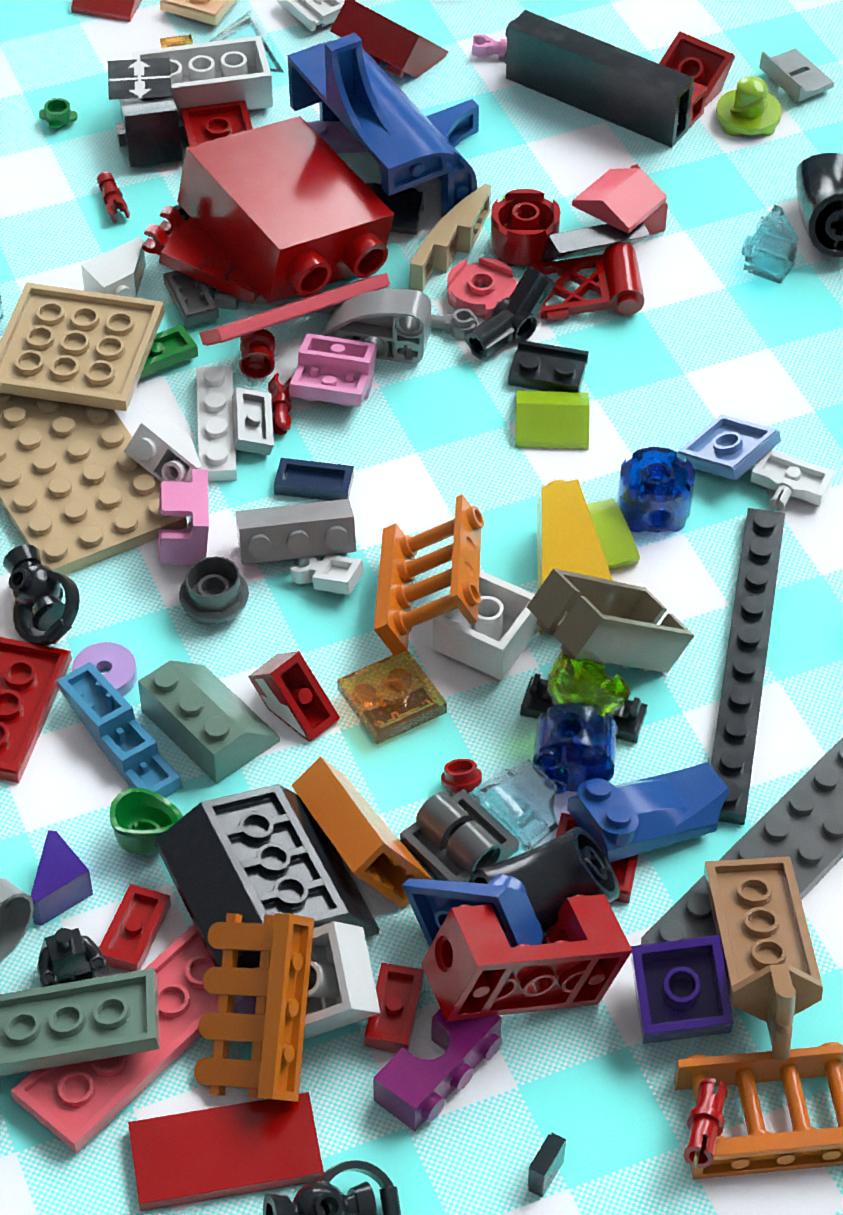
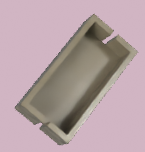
(609, 622)

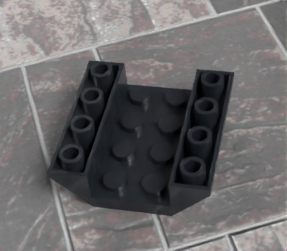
(259, 858)

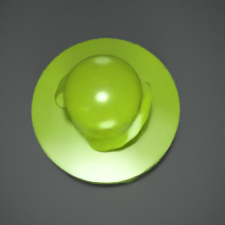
(749, 109)

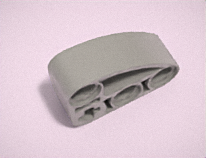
(390, 318)

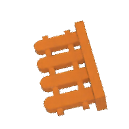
(279, 1012)

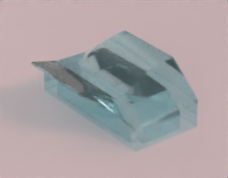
(521, 802)

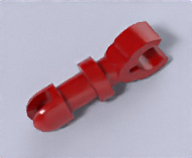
(112, 195)
(280, 405)

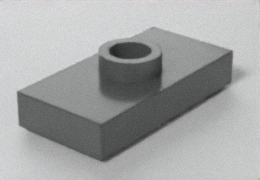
(191, 298)

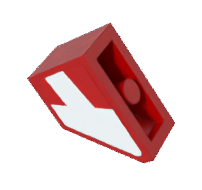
(294, 694)

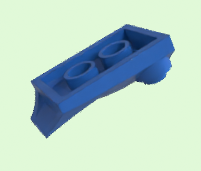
(650, 810)
(506, 894)

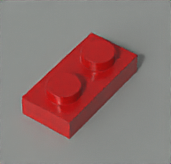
(134, 928)
(398, 998)

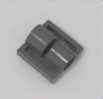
(457, 837)

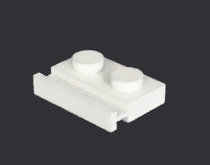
(313, 11)

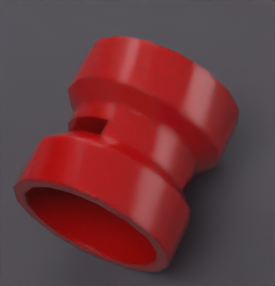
(257, 354)

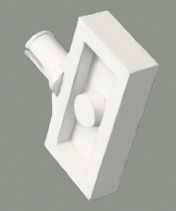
(792, 478)

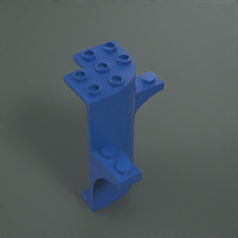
(384, 119)

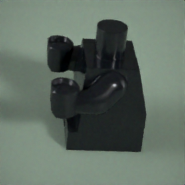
(69, 958)

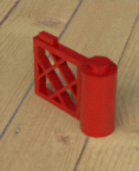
(617, 277)

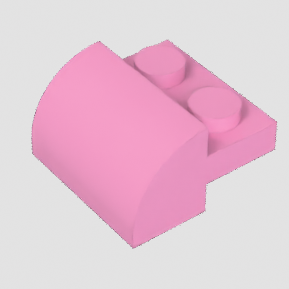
(334, 370)

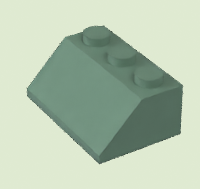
(204, 718)

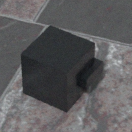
(150, 131)

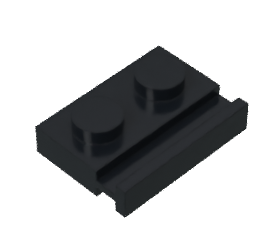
(547, 367)

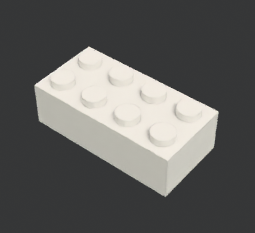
(218, 72)

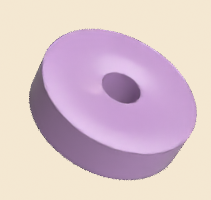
(113, 658)

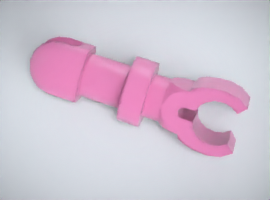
(486, 46)

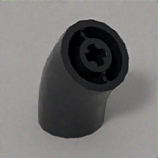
(821, 201)
(556, 871)

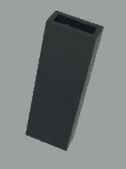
(598, 78)

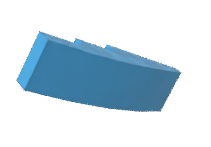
(117, 731)

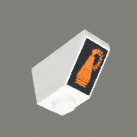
(116, 270)

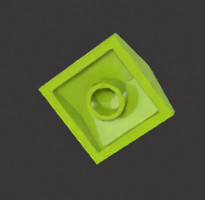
(552, 420)

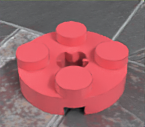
(465, 280)

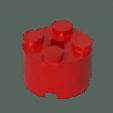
(522, 226)

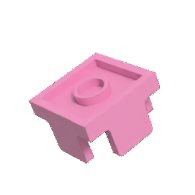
(189, 501)

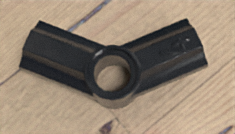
(513, 316)

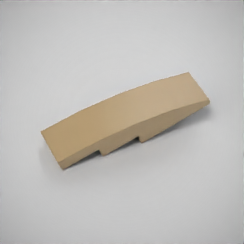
(453, 233)

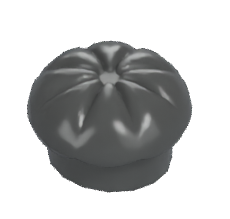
(213, 591)

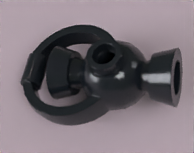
(40, 594)
(327, 1199)

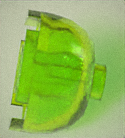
(587, 684)

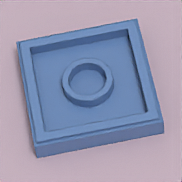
(729, 446)

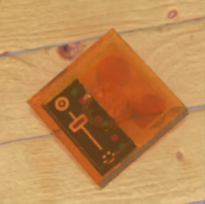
(391, 696)

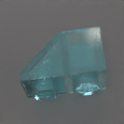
(772, 247)

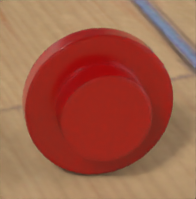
(461, 775)

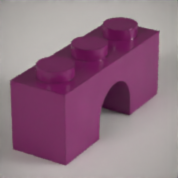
(418, 1087)

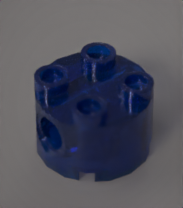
(656, 490)
(575, 745)

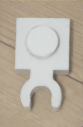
(332, 574)

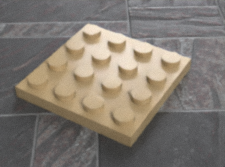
(77, 345)

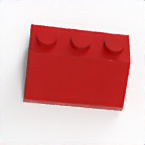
(388, 40)

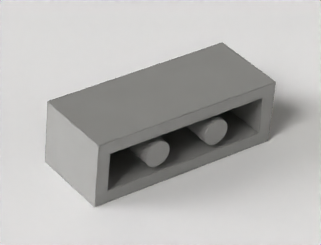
(295, 531)

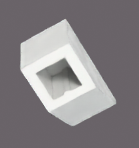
(164, 450)

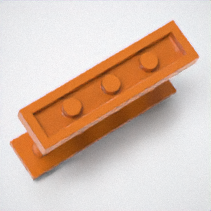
(399, 569)
(760, 1149)

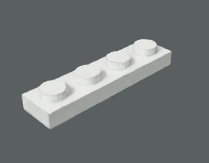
(216, 422)

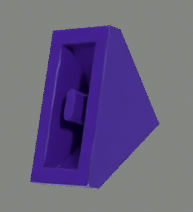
(59, 881)

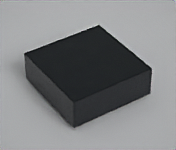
(546, 1164)

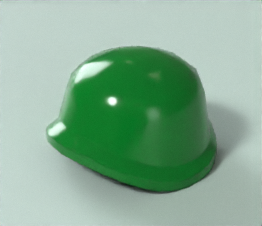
(140, 818)

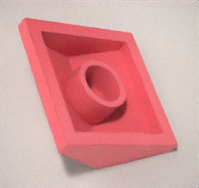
(621, 198)

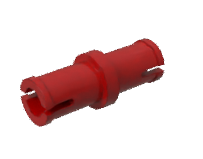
(705, 1123)

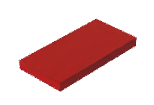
(26, 699)
(224, 1152)

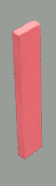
(293, 310)

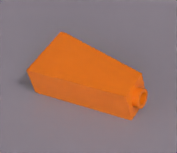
(358, 831)

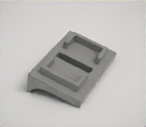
(789, 64)

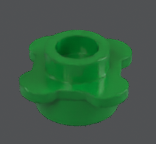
(57, 113)

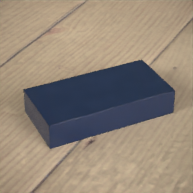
(313, 479)

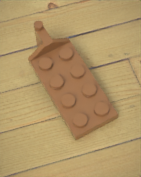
(764, 942)

